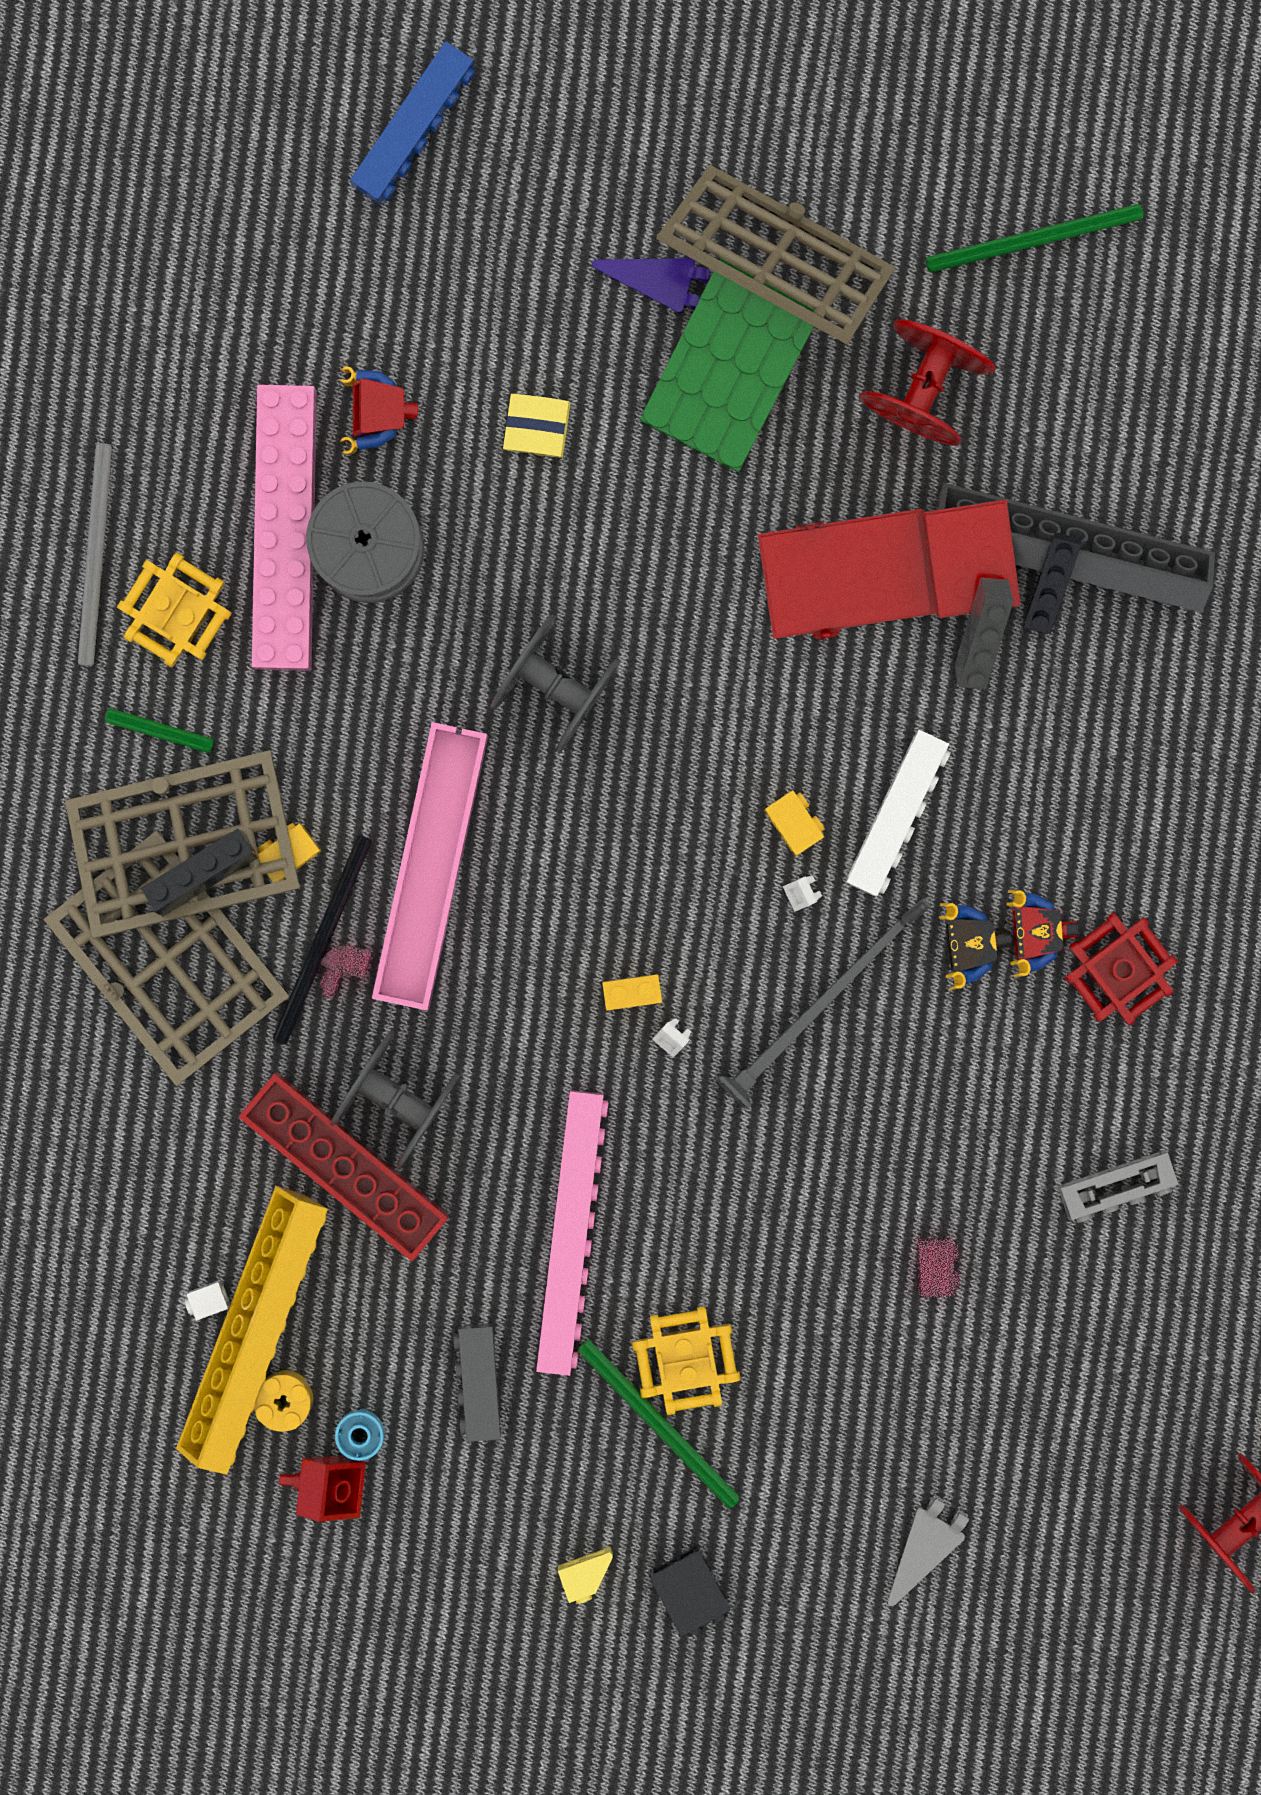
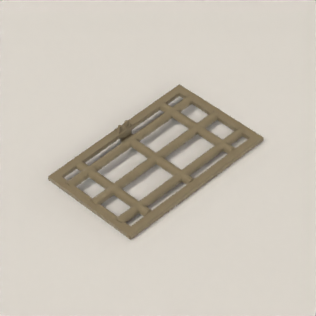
(777, 253)
(181, 844)
(115, 991)

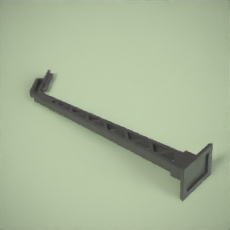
(745, 1079)

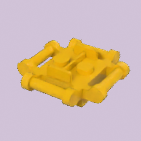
(174, 610)
(686, 1360)

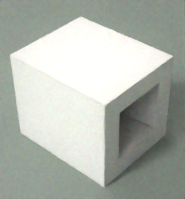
(207, 1300)

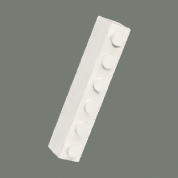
(897, 813)

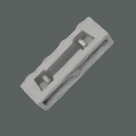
(1161, 1172)

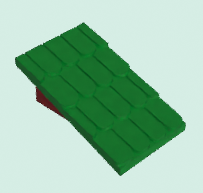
(726, 371)

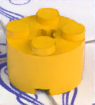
(298, 1393)

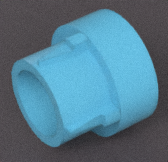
(348, 1445)

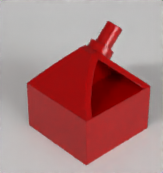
(328, 1488)

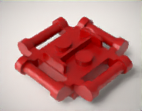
(1121, 969)

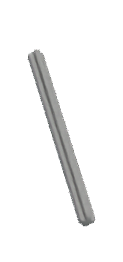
(94, 554)

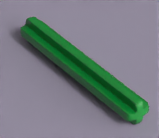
(159, 730)

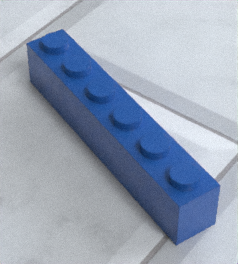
(412, 123)

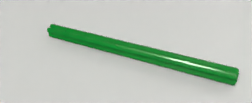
(1034, 238)
(658, 1424)

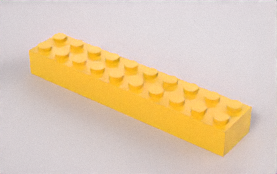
(251, 1330)

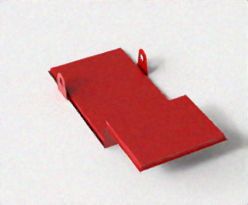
(884, 567)

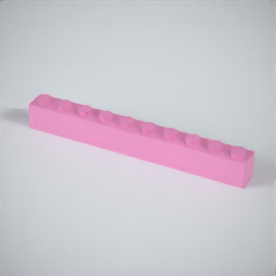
(570, 1232)

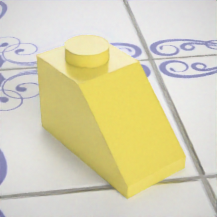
(584, 1575)

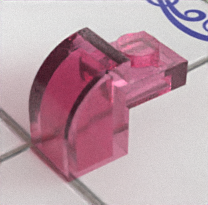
(341, 960)

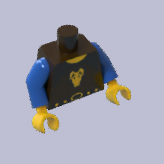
(971, 943)

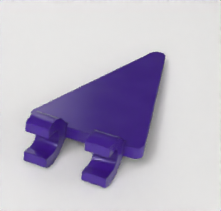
(659, 279)

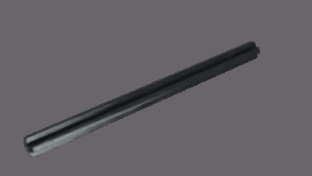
(322, 939)

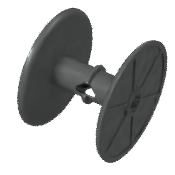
(338, 535)
(554, 682)
(393, 1098)

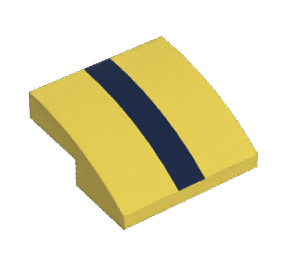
(536, 425)

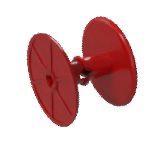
(940, 354)
(1236, 1530)

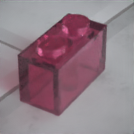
(936, 1267)

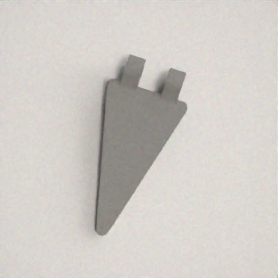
(926, 1546)

